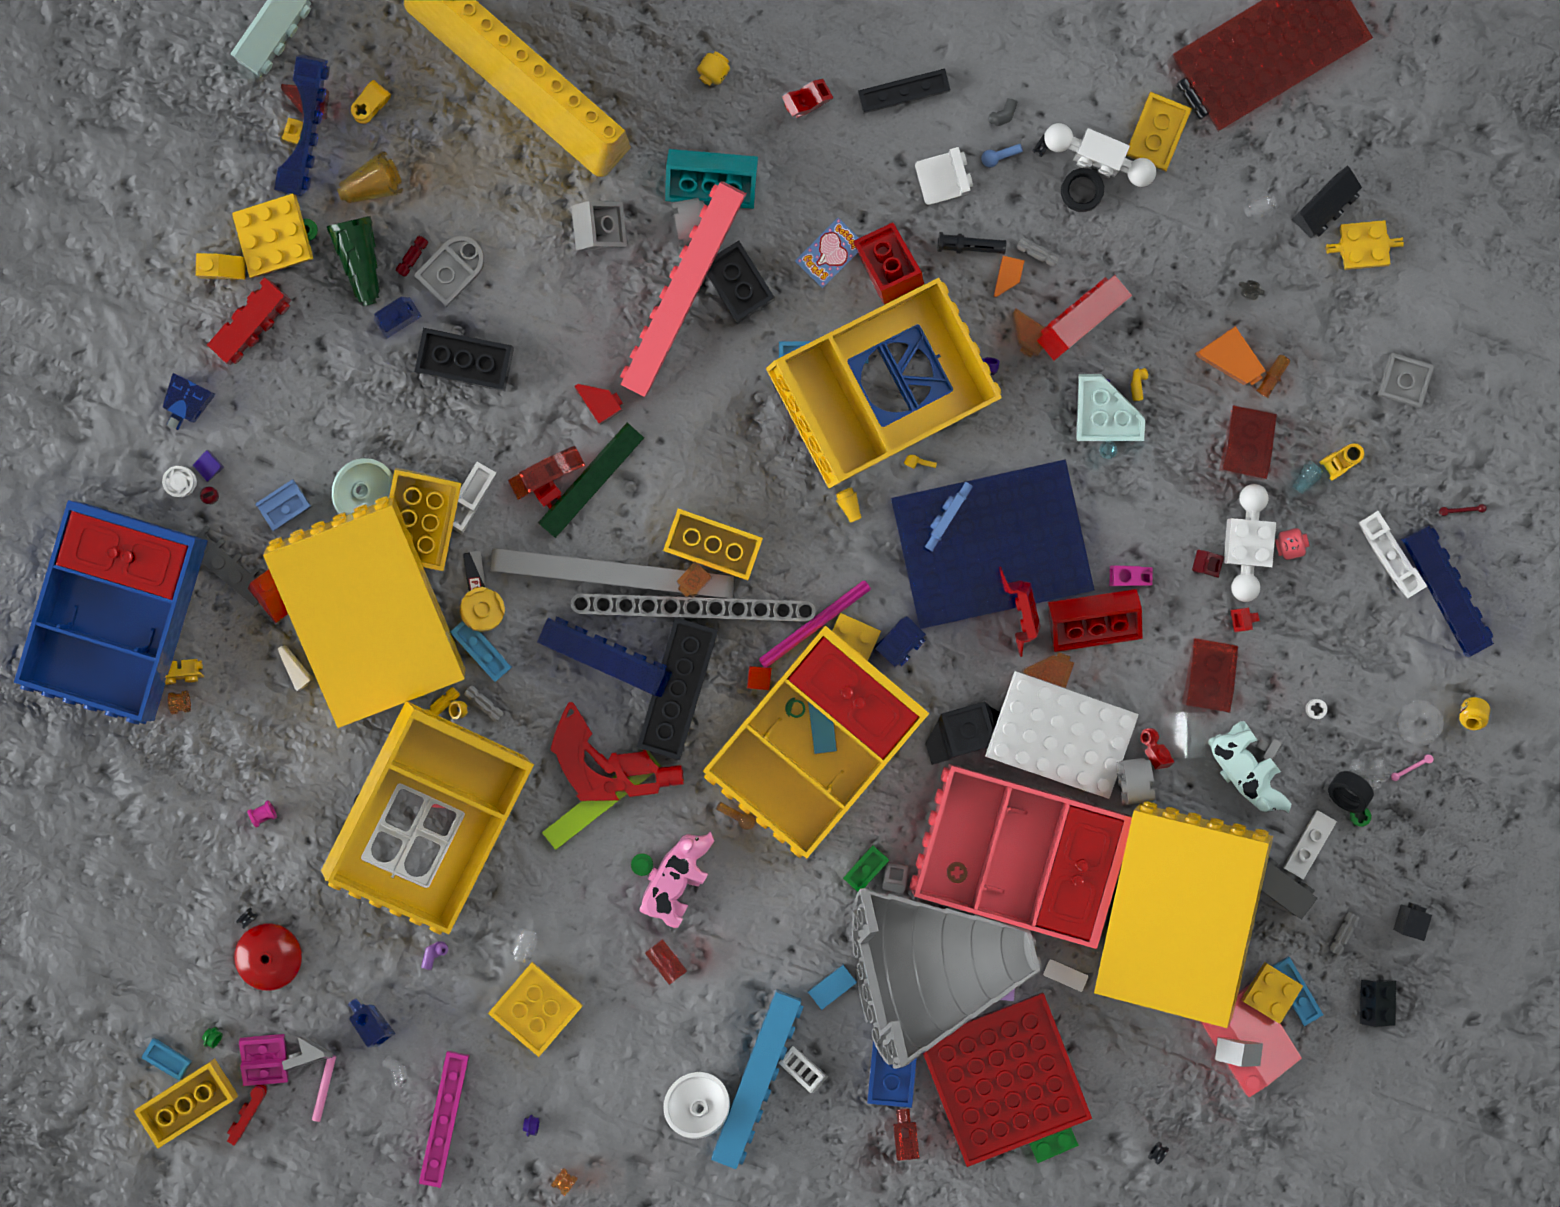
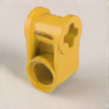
(372, 100)
(1341, 460)

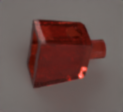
(905, 1147)

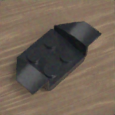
(962, 732)

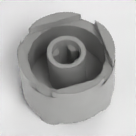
(686, 217)
(1136, 781)

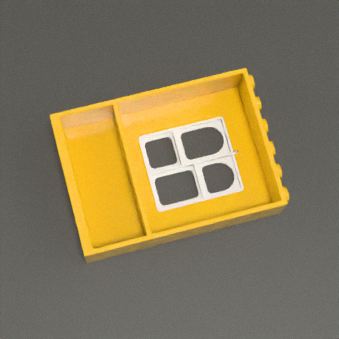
(444, 768)

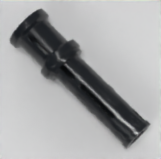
(960, 243)

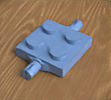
(941, 522)

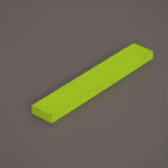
(585, 813)

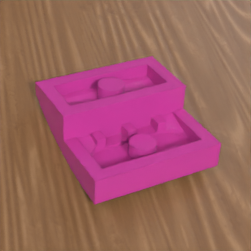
(263, 1059)

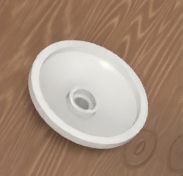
(690, 1094)

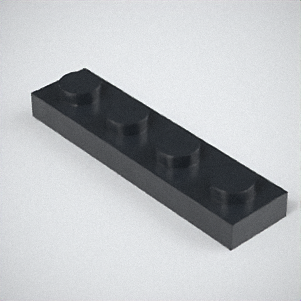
(904, 90)

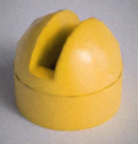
(454, 713)

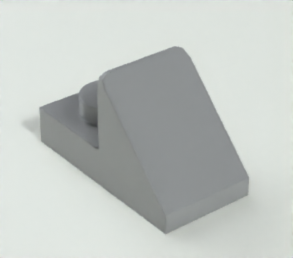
(309, 1054)

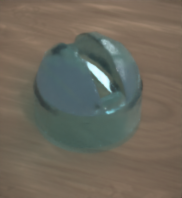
(1102, 450)

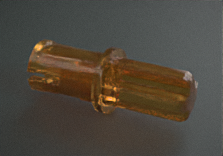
(1273, 376)

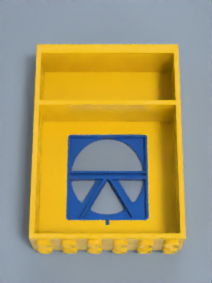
(831, 407)

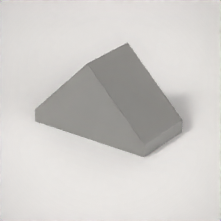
(1238, 1052)

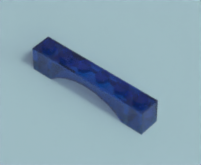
(309, 79)

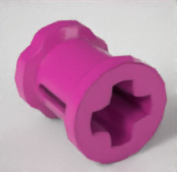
(262, 814)

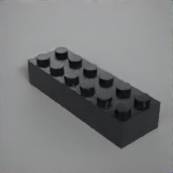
(672, 713)

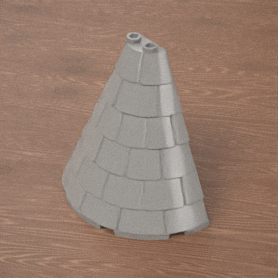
(931, 970)

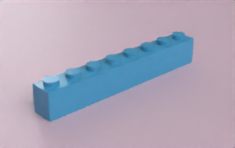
(756, 1078)

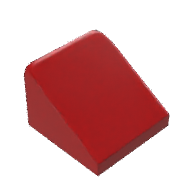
(759, 678)

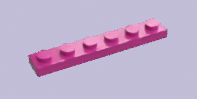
(444, 1119)

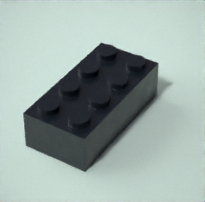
(464, 359)

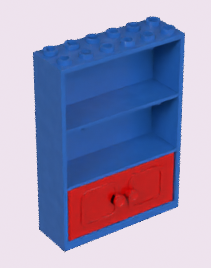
(110, 612)

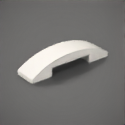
(1391, 555)

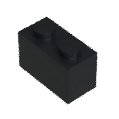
(1413, 921)

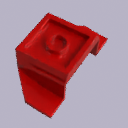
(1026, 603)

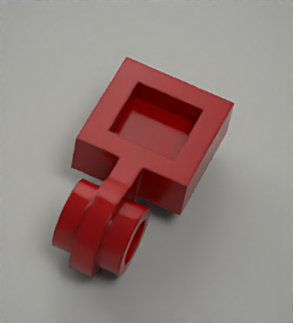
(1157, 754)

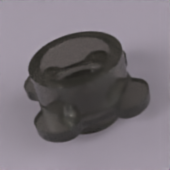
(1251, 289)

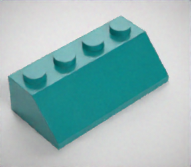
(696, 172)

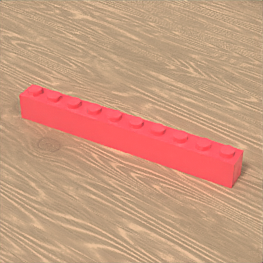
(683, 288)

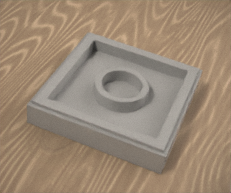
(1405, 380)

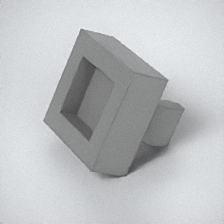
(1271, 750)

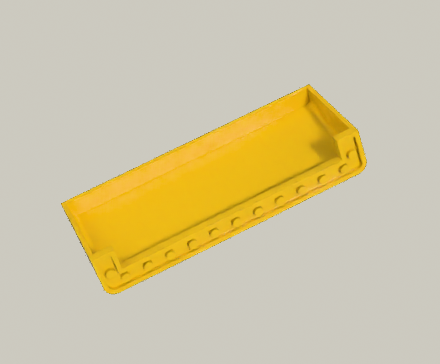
(525, 80)

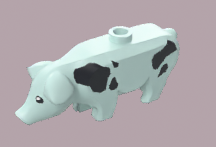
(1245, 772)

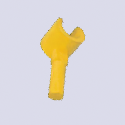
(912, 460)

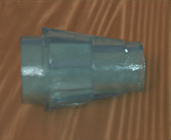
(1308, 477)

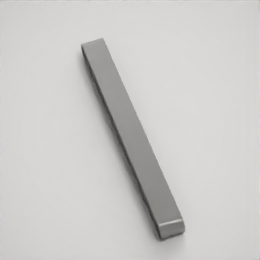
(602, 572)
(682, 602)

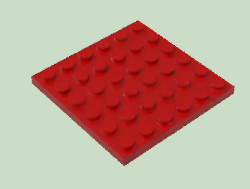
(1006, 1080)

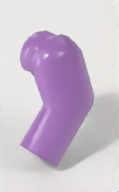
(433, 951)

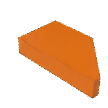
(1008, 275)

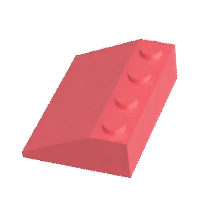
(1277, 1051)

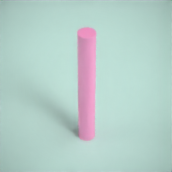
(323, 1090)

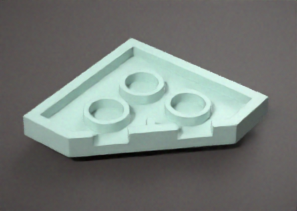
(1105, 412)

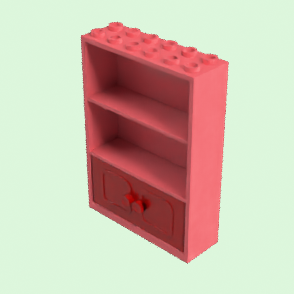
(1026, 855)

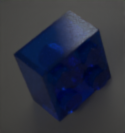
(901, 641)

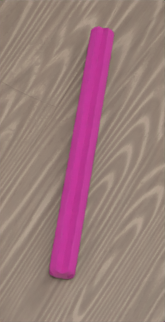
(814, 624)

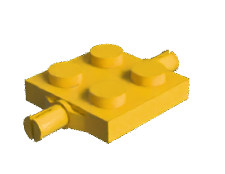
(1364, 245)

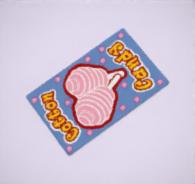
(828, 253)

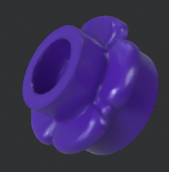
(531, 1125)

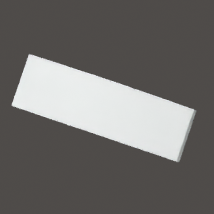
(471, 495)

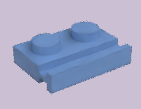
(283, 505)

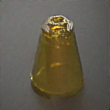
(371, 181)

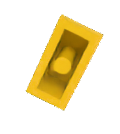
(220, 266)

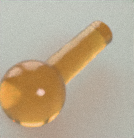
(744, 820)

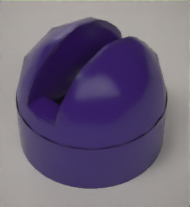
(993, 364)

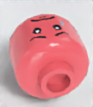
(1292, 544)

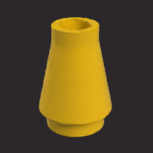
(848, 502)

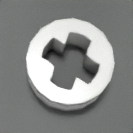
(1310, 713)

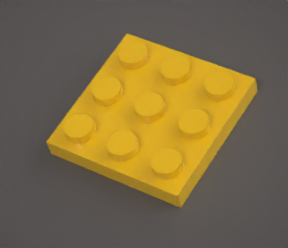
(272, 235)
(535, 1009)

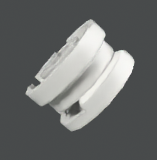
(179, 481)

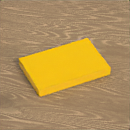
(1158, 130)

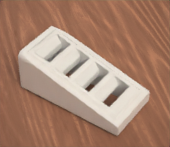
(298, 674)
(798, 1075)

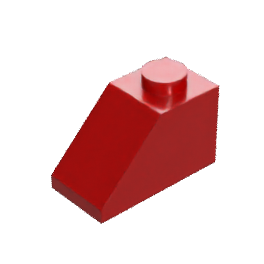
(600, 402)

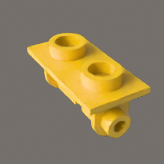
(188, 671)

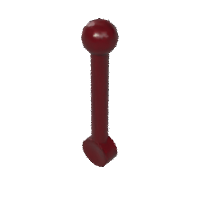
(1444, 511)

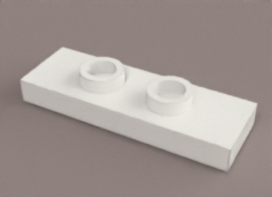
(1309, 844)

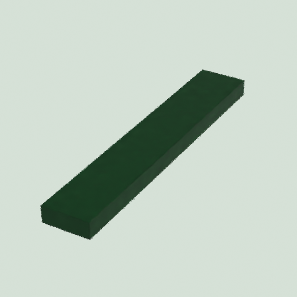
(591, 480)

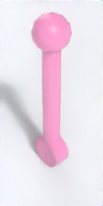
(1427, 759)

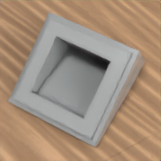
(895, 878)

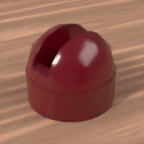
(211, 499)

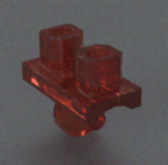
(666, 961)

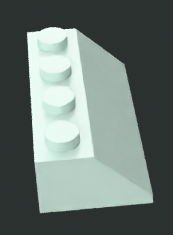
(268, 33)

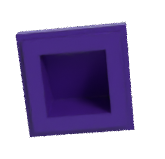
(208, 465)

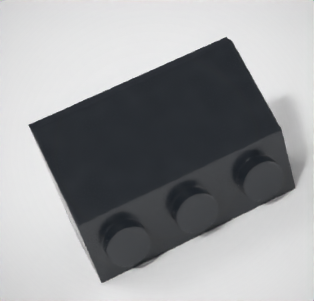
(1328, 203)

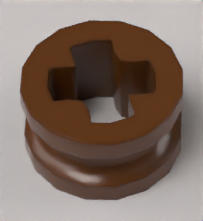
(962, 877)

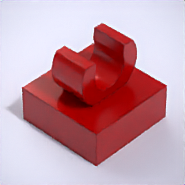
(547, 494)
(1243, 619)

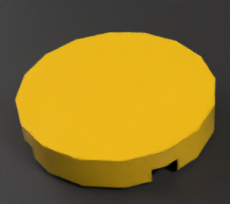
(482, 609)

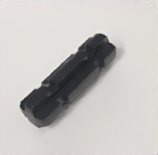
(1192, 98)

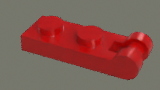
(247, 1112)

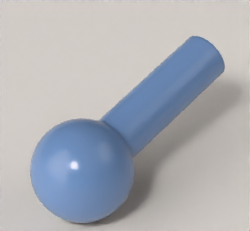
(990, 157)

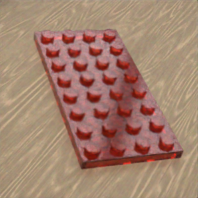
(1267, 53)

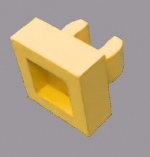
(292, 130)

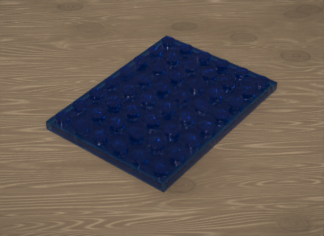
(1009, 521)

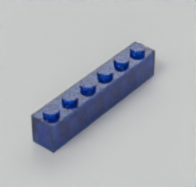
(1448, 591)
(605, 657)

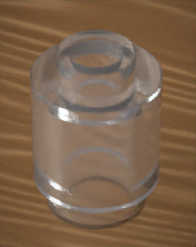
(524, 945)

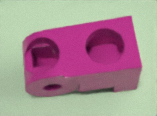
(1130, 576)

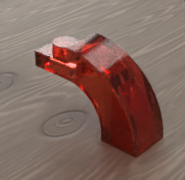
(546, 471)

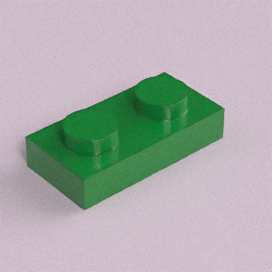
(866, 868)
(1053, 1145)

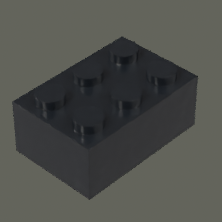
(739, 282)

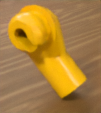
(1136, 384)

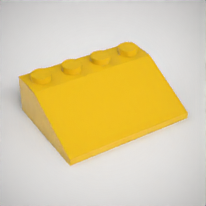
(428, 511)

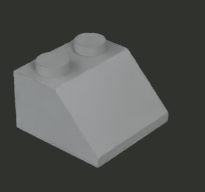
(599, 225)

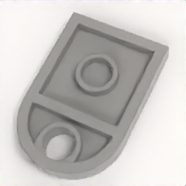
(449, 270)

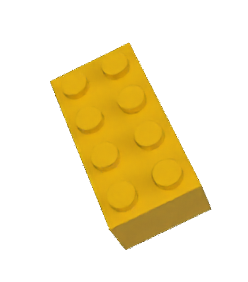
(713, 544)
(186, 1103)

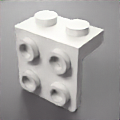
(943, 177)

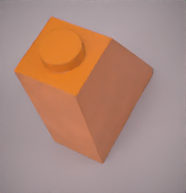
(1233, 357)

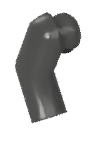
(1005, 115)

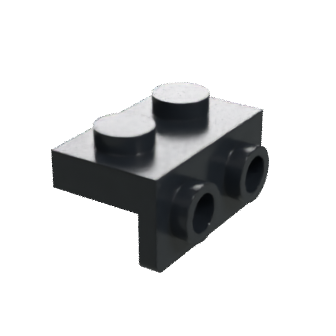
(1378, 1003)

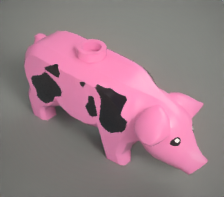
(672, 877)

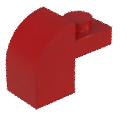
(807, 98)

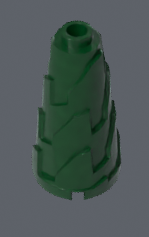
(355, 247)

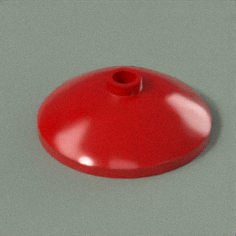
(283, 954)

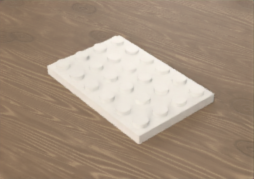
(1061, 735)

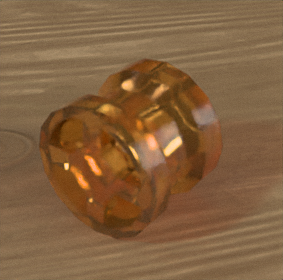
(179, 702)
(564, 1181)

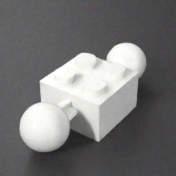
(1100, 154)
(1249, 542)

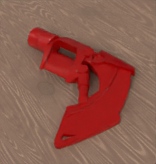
(570, 746)

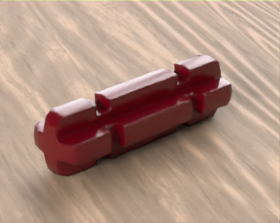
(411, 256)

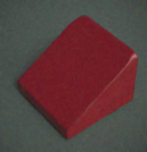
(1207, 563)

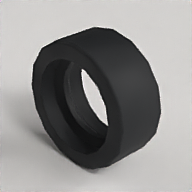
(1094, 177)
(1354, 783)

